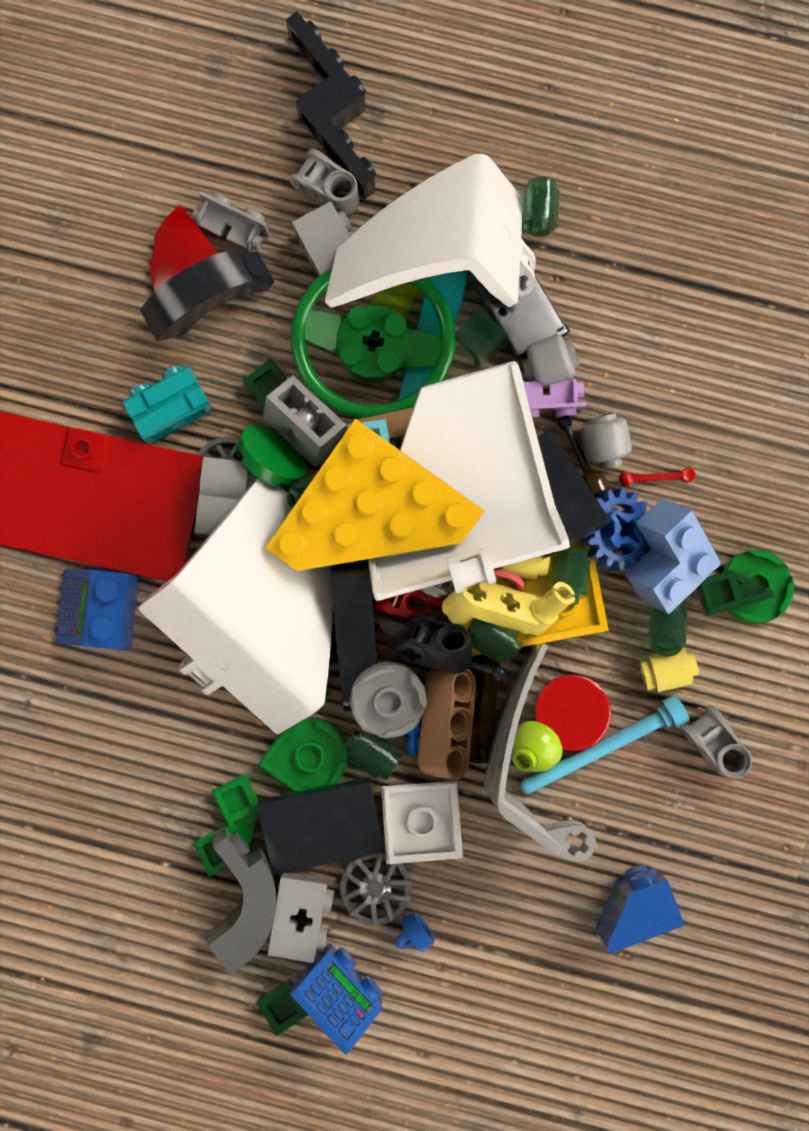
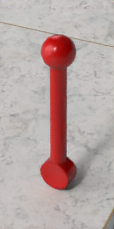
(686, 476)

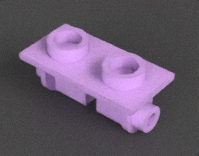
(561, 398)

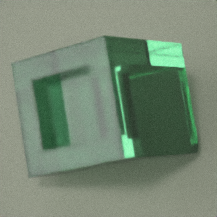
(481, 337)

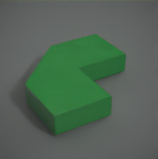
(239, 809)

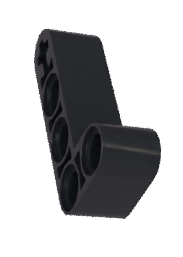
(353, 622)

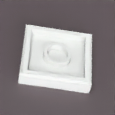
(421, 822)

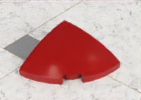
(177, 247)

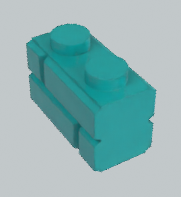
(167, 404)

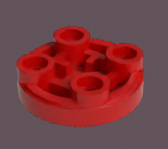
(574, 711)

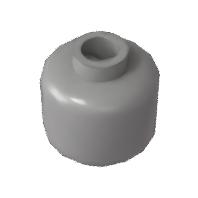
(551, 360)
(606, 439)

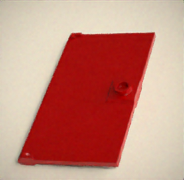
(96, 497)

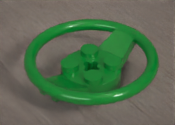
(345, 339)

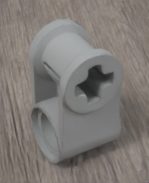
(322, 178)
(716, 742)

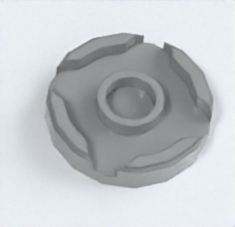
(388, 699)

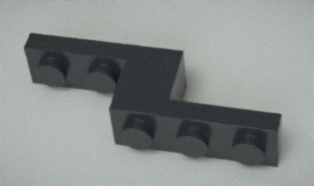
(331, 102)

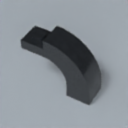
(201, 287)

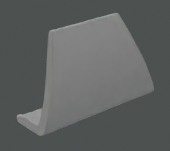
(549, 836)

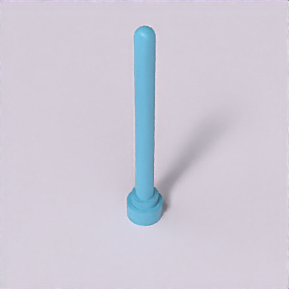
(668, 714)

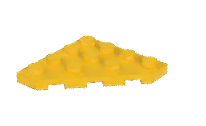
(371, 505)

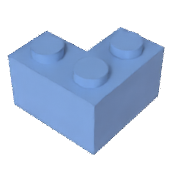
(677, 558)

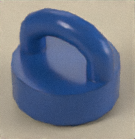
(415, 933)

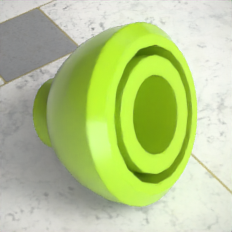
(535, 747)

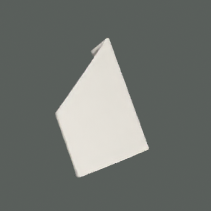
(444, 225)
(485, 446)
(251, 615)

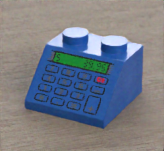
(97, 609)
(638, 909)
(338, 997)

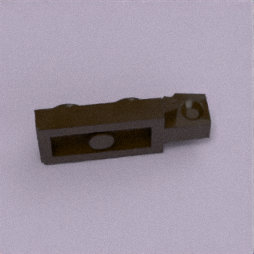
(483, 712)

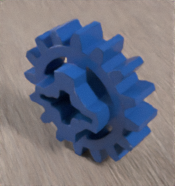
(620, 533)

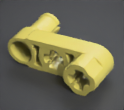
(508, 606)

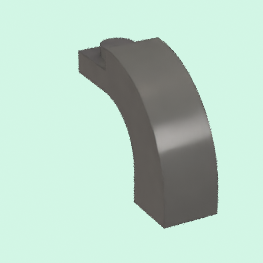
(249, 925)

